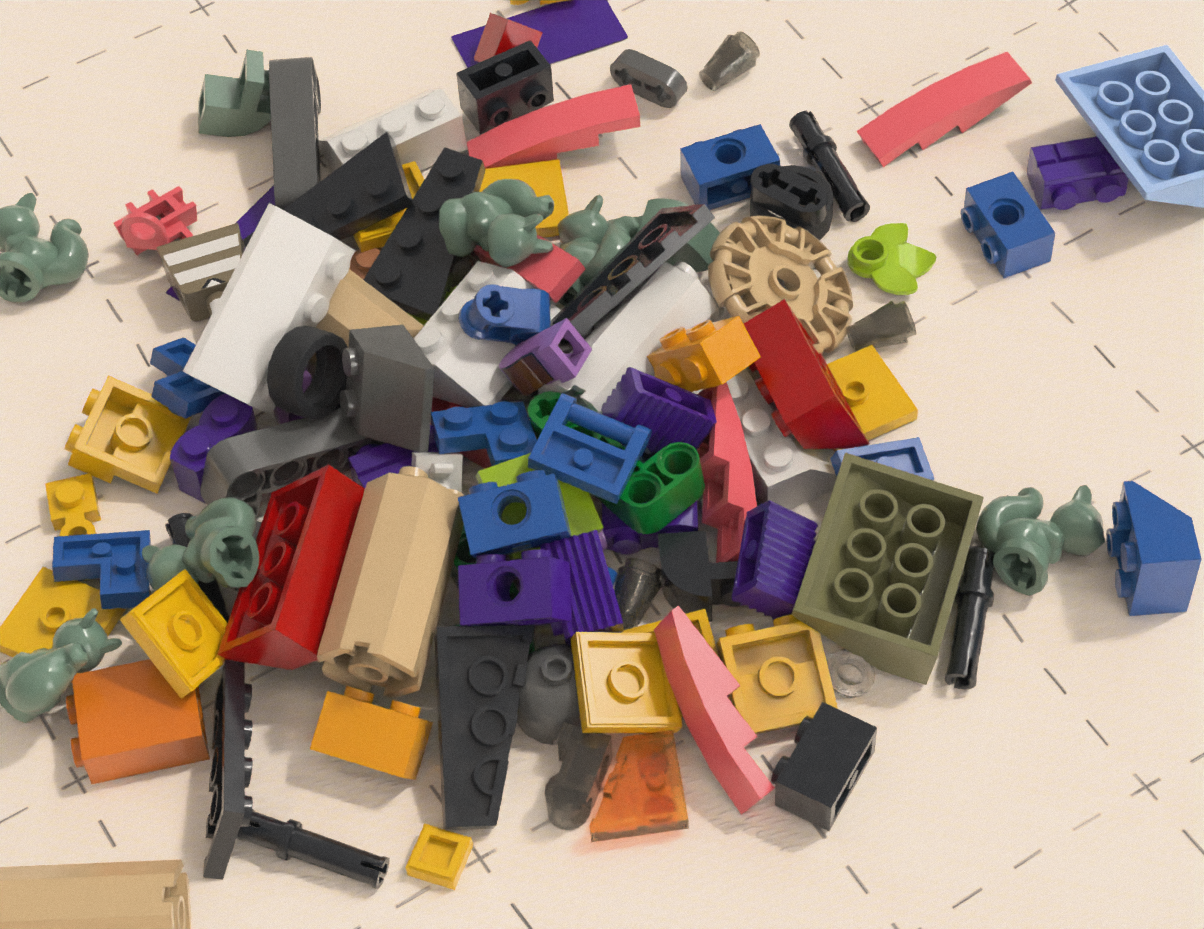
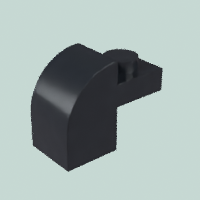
(689, 576)

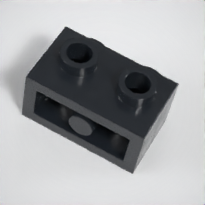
(505, 87)
(824, 765)

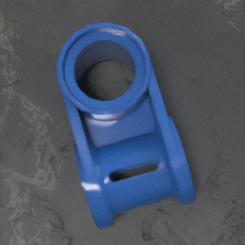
(505, 314)

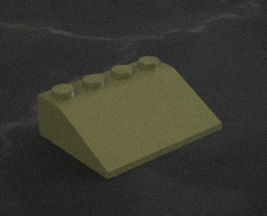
(888, 565)

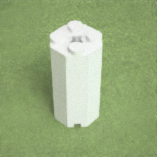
(632, 331)

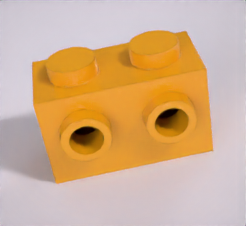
(704, 354)
(372, 734)

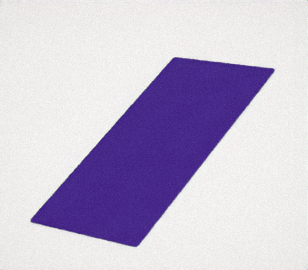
(566, 26)

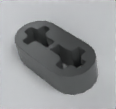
(649, 78)

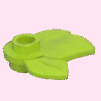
(890, 259)

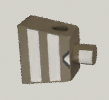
(202, 268)

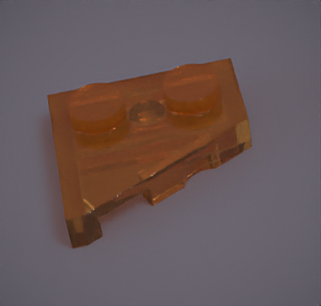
(643, 790)

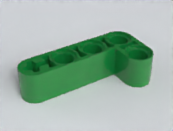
(650, 482)

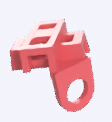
(144, 231)

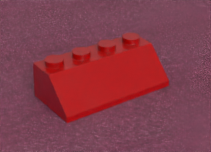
(301, 558)

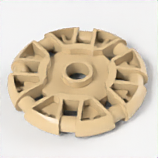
(772, 251)

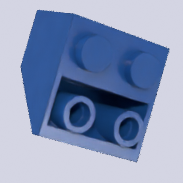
(1153, 552)

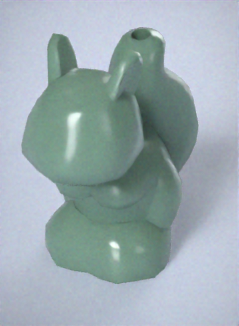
(498, 220)
(593, 241)
(33, 261)
(1027, 544)
(218, 548)
(37, 680)

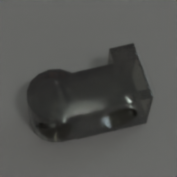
(575, 788)

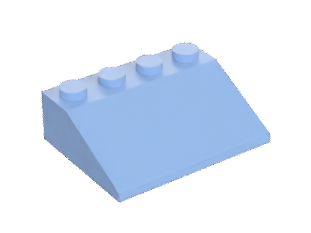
(1147, 119)

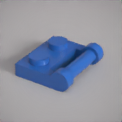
(584, 459)

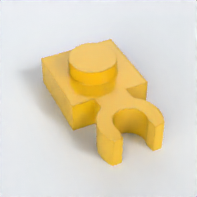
(73, 505)

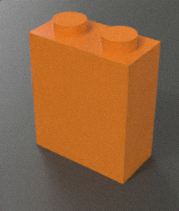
(133, 722)

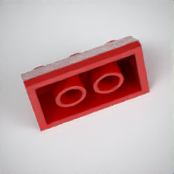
(800, 383)

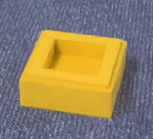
(439, 856)

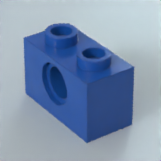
(722, 167)
(1007, 225)
(543, 522)

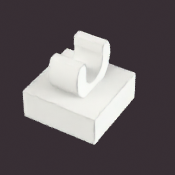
(441, 468)

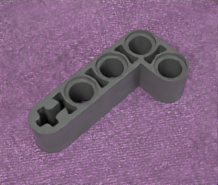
(294, 127)
(277, 456)

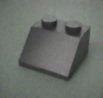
(388, 387)

